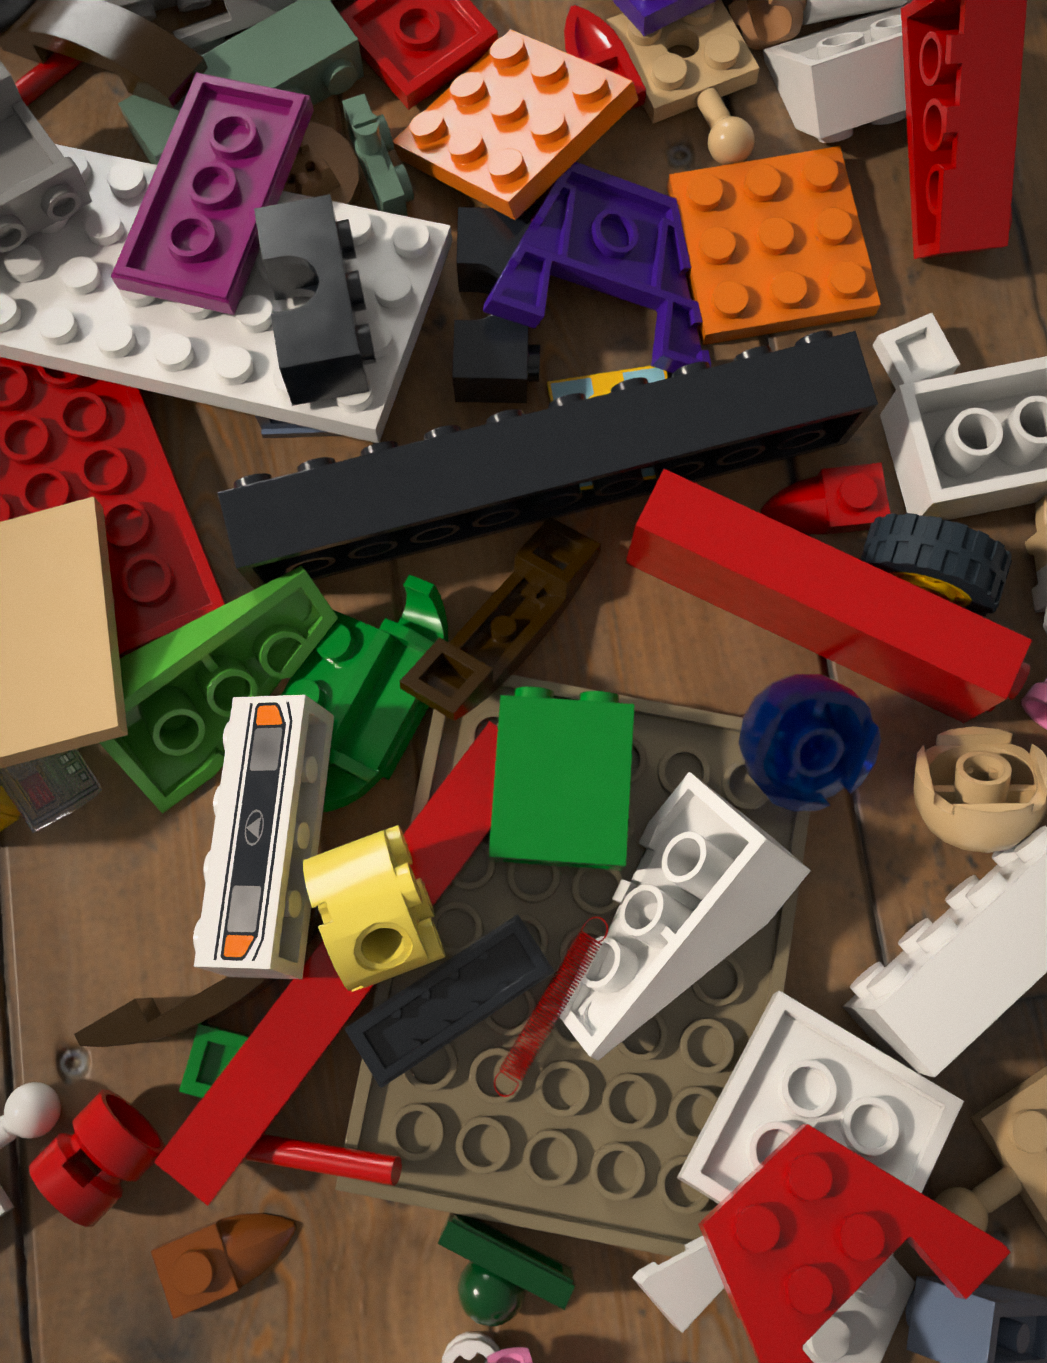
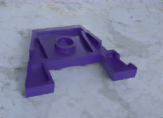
(611, 241)

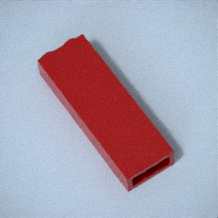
(827, 600)

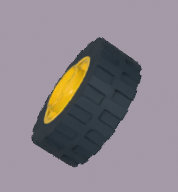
(940, 558)

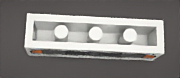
(263, 830)

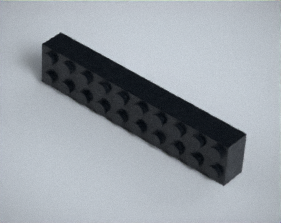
(532, 464)

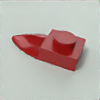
(597, 43)
(832, 501)

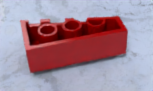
(962, 121)

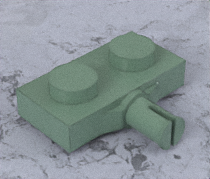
(371, 143)

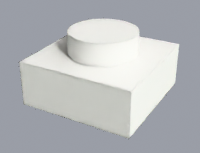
(916, 352)

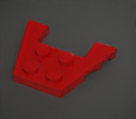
(816, 1229)

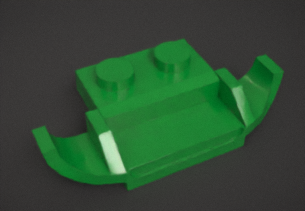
(358, 679)

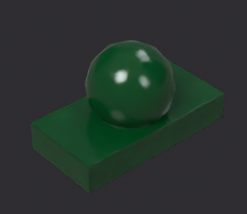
(501, 1271)

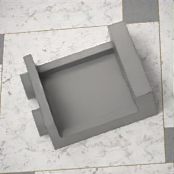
(35, 177)

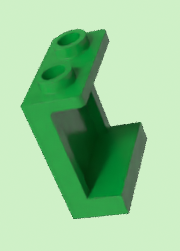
(562, 780)

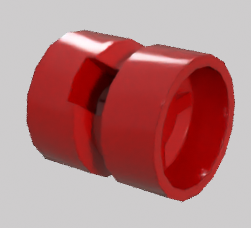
(85, 1169)

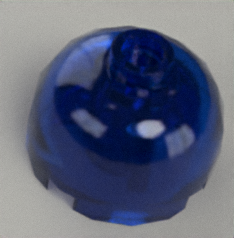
(808, 741)

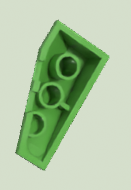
(186, 681)

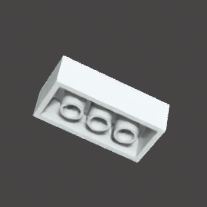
(970, 440)
(962, 966)

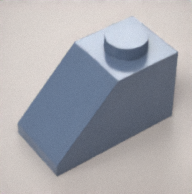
(984, 1328)

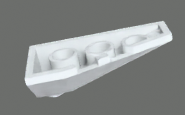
(692, 902)

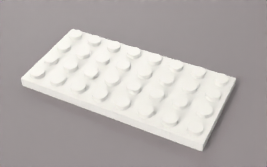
(72, 318)

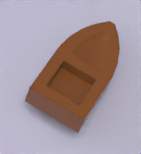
(219, 1258)

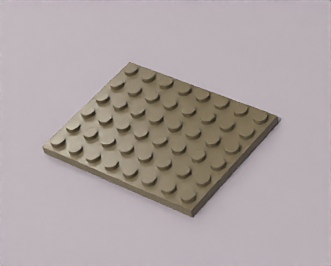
(581, 1139)

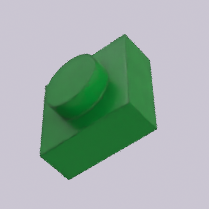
(209, 1056)

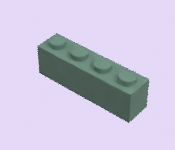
(294, 50)

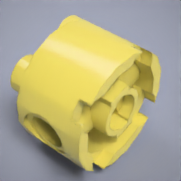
(372, 909)

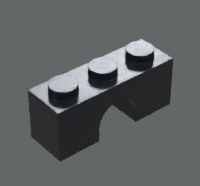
(319, 342)
(490, 353)

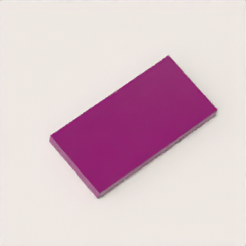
(198, 216)

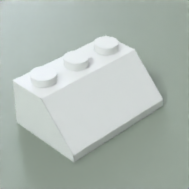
(843, 75)

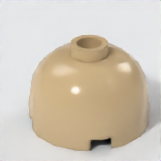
(981, 789)

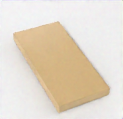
(57, 634)

